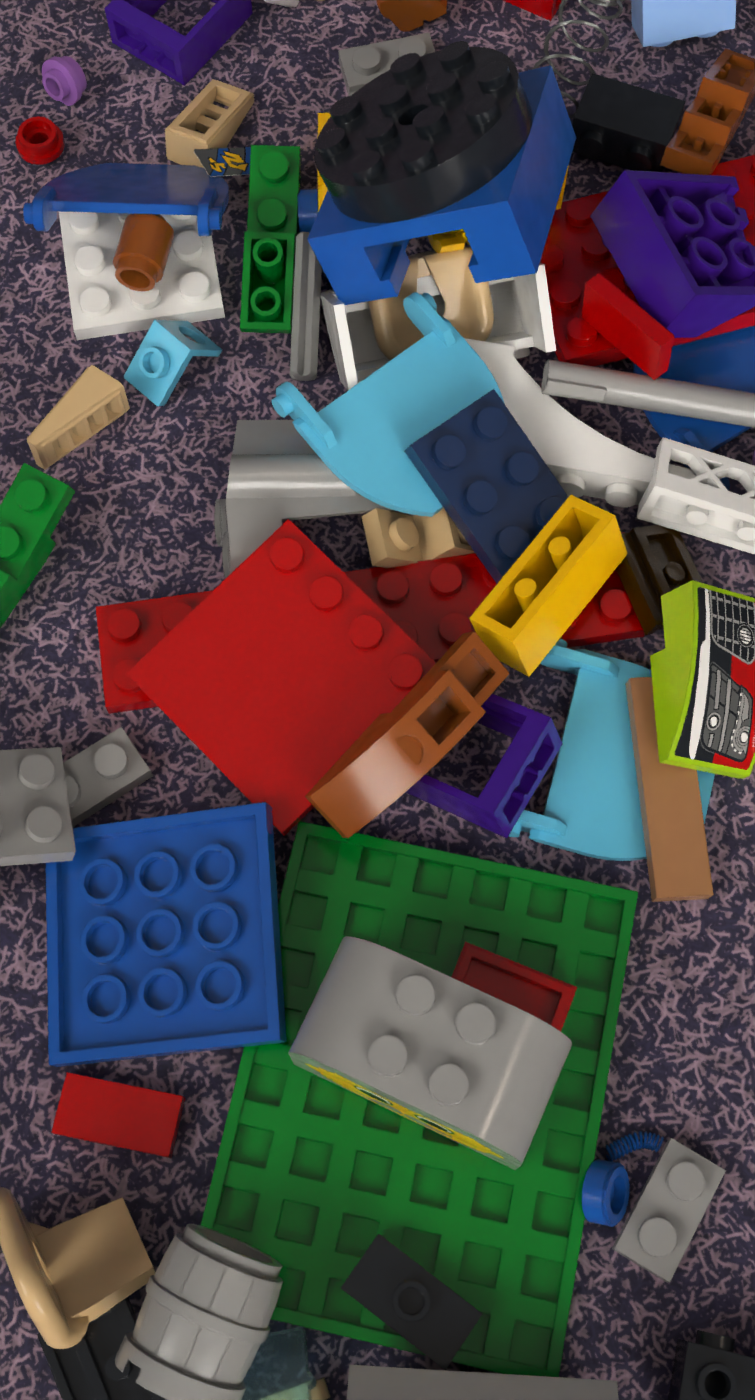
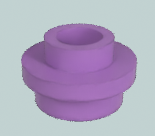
(63, 79)

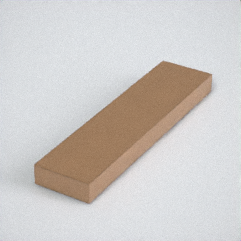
(668, 808)

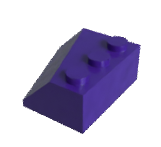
(680, 247)

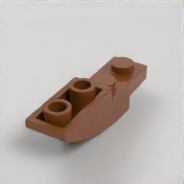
(409, 739)

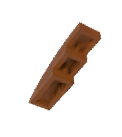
(712, 115)

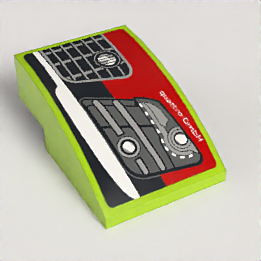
(706, 681)

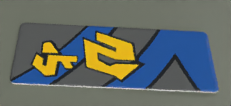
(225, 161)

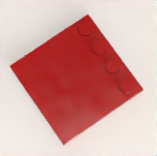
(281, 671)

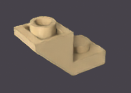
(404, 539)

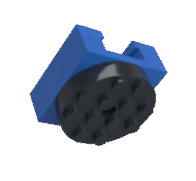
(435, 152)

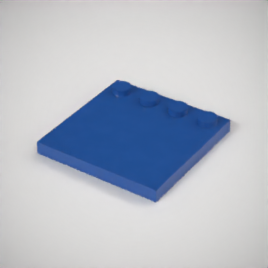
(165, 938)

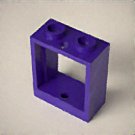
(166, 49)
(515, 776)

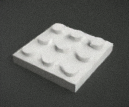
(106, 307)

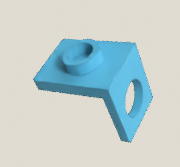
(165, 357)

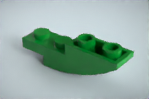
(270, 239)
(26, 524)

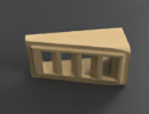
(181, 133)
(81, 413)

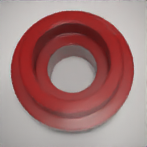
(36, 131)

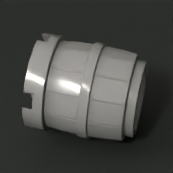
(203, 1317)

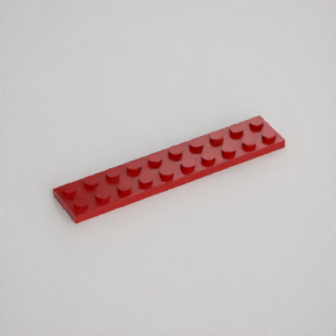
(423, 598)

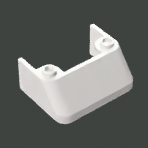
(520, 321)

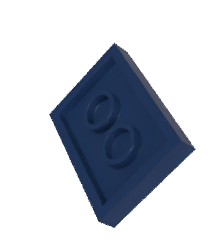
(489, 481)

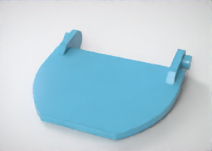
(376, 420)
(594, 781)

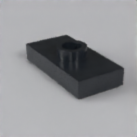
(411, 1301)

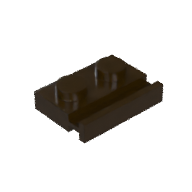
(653, 567)

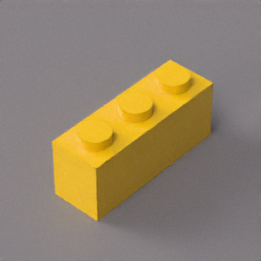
(550, 584)

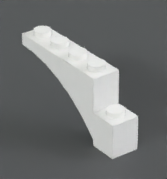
(573, 451)

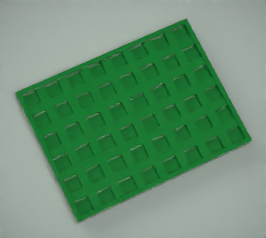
(327, 1171)

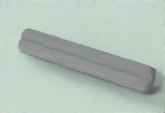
(305, 311)

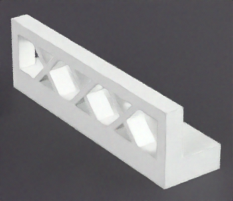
(701, 503)

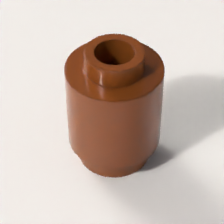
(143, 251)

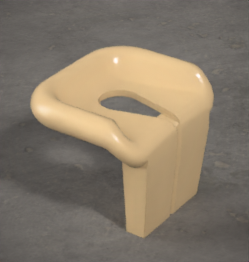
(465, 302)
(73, 1268)

